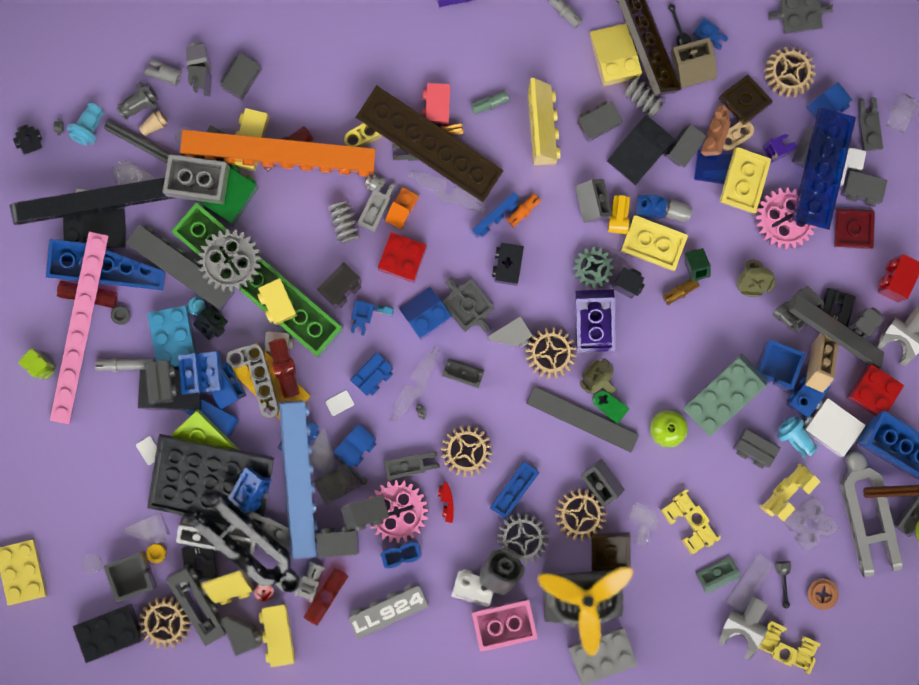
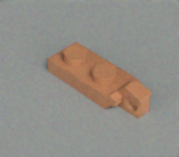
(717, 132)

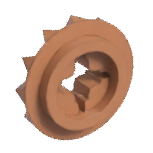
(827, 602)

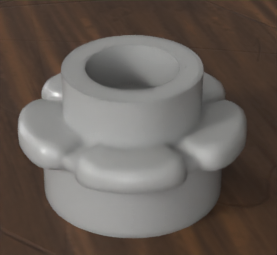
(371, 182)

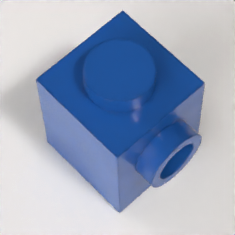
(655, 206)

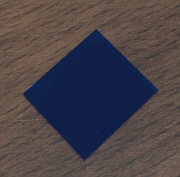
(712, 167)

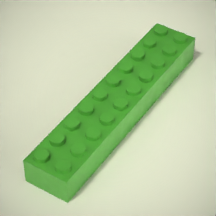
(310, 326)

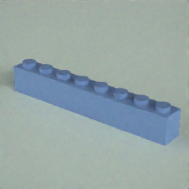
(297, 478)

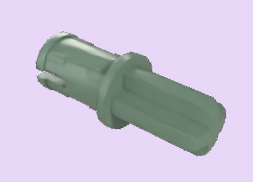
(489, 102)

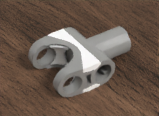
(905, 334)
(747, 626)

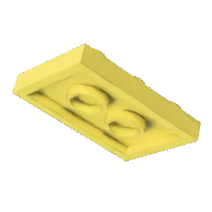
(745, 180)
(654, 243)
(21, 572)

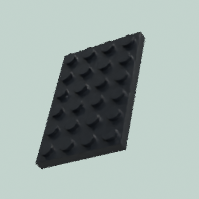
(192, 471)

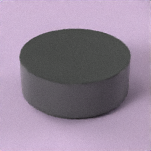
(120, 315)

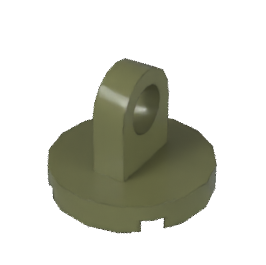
(756, 280)
(597, 377)

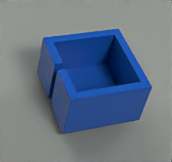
(780, 364)

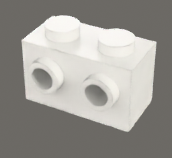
(470, 589)

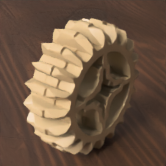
(783, 57)
(567, 349)
(452, 459)
(576, 531)
(159, 615)

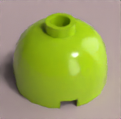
(659, 428)

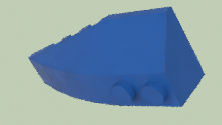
(66, 261)
(892, 442)

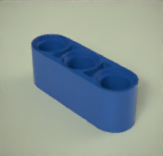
(222, 420)

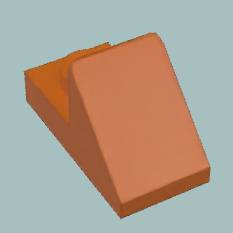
(401, 208)

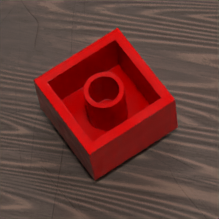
(402, 257)
(900, 278)
(875, 390)

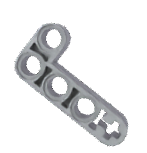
(258, 383)

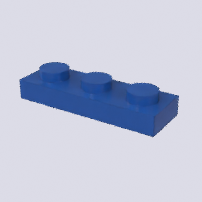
(496, 216)
(514, 490)

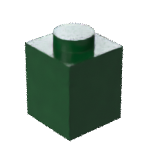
(697, 264)

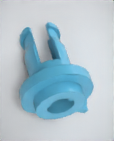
(83, 130)
(793, 431)

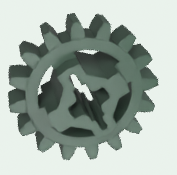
(588, 256)

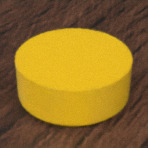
(156, 553)

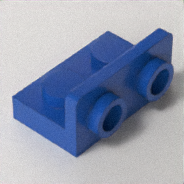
(249, 490)

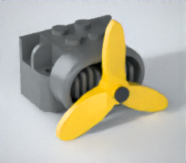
(584, 600)

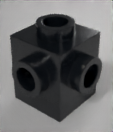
(27, 147)
(211, 323)

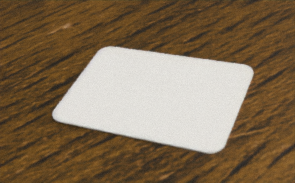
(339, 403)
(147, 449)

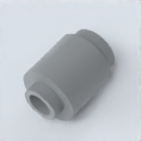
(678, 211)

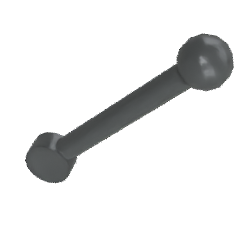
(363, 481)

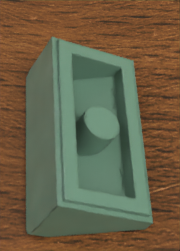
(718, 575)

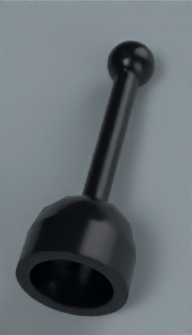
(682, 38)

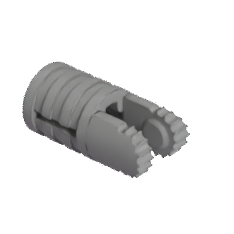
(165, 73)

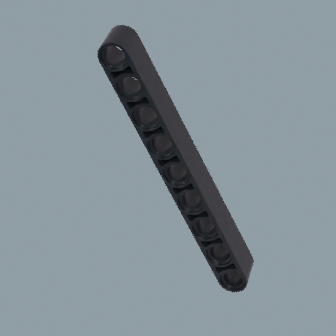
(87, 201)

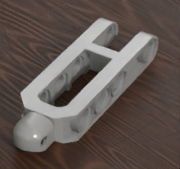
(857, 470)

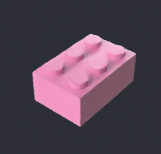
(504, 624)

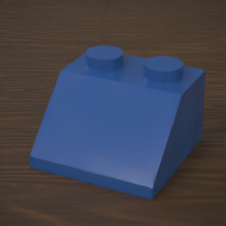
(425, 313)

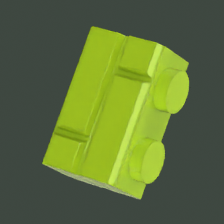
(37, 364)

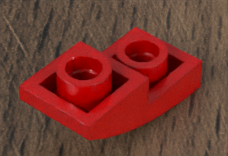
(446, 496)

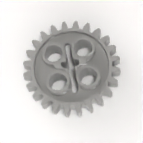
(244, 251)

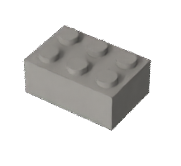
(196, 179)
(611, 657)

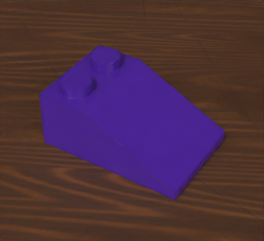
(595, 320)

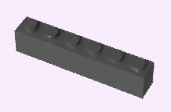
(178, 266)

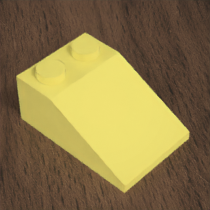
(615, 55)
(229, 586)

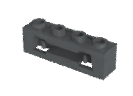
(180, 583)

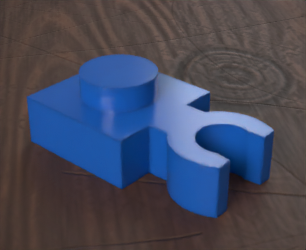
(707, 29)
(362, 314)

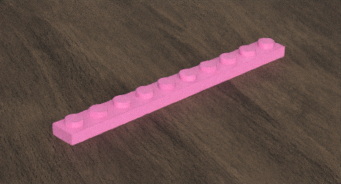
(79, 327)

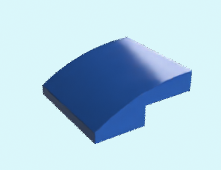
(200, 372)

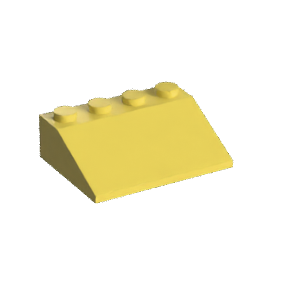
(542, 123)

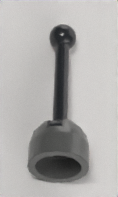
(783, 568)

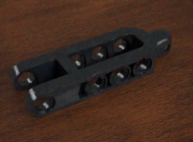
(280, 575)

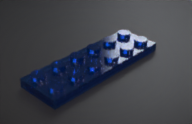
(824, 168)

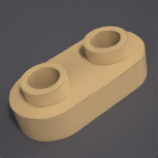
(736, 136)

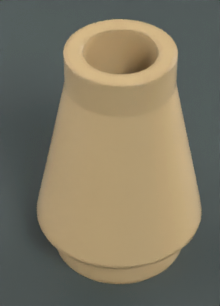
(155, 122)

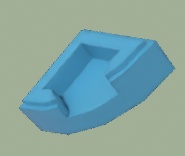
(388, 311)

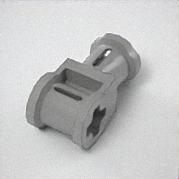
(310, 583)

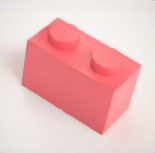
(437, 103)

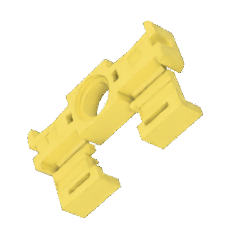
(787, 487)
(685, 505)
(799, 657)

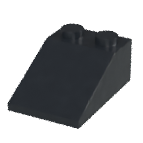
(640, 150)
(105, 222)
(179, 402)

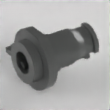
(139, 100)

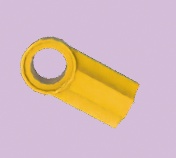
(619, 221)

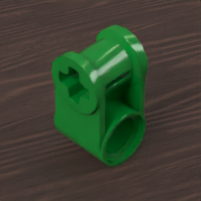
(612, 408)

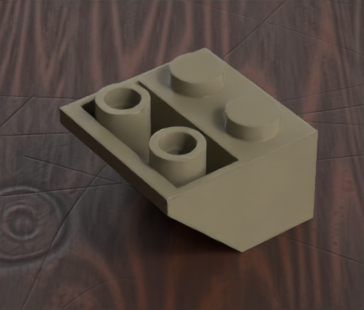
(694, 62)

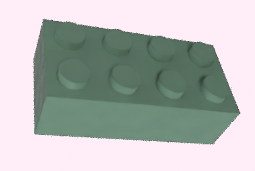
(725, 394)

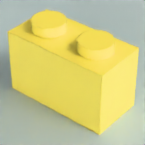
(277, 302)

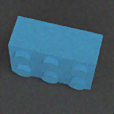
(172, 334)

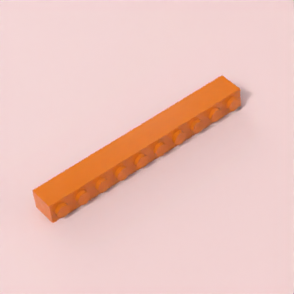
(278, 152)

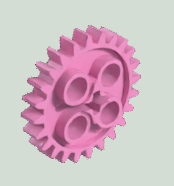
(778, 203)
(402, 528)

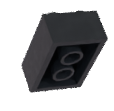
(108, 633)

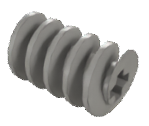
(644, 98)
(343, 221)

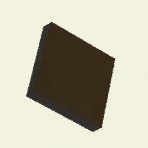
(745, 99)
(610, 551)

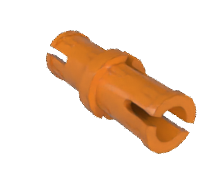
(523, 210)

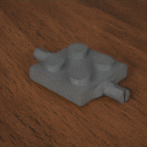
(800, 15)
(468, 305)

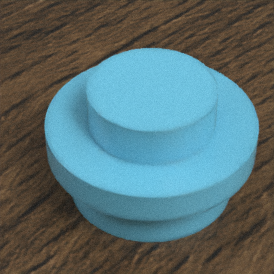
(196, 306)

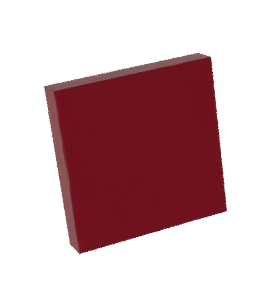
(854, 228)

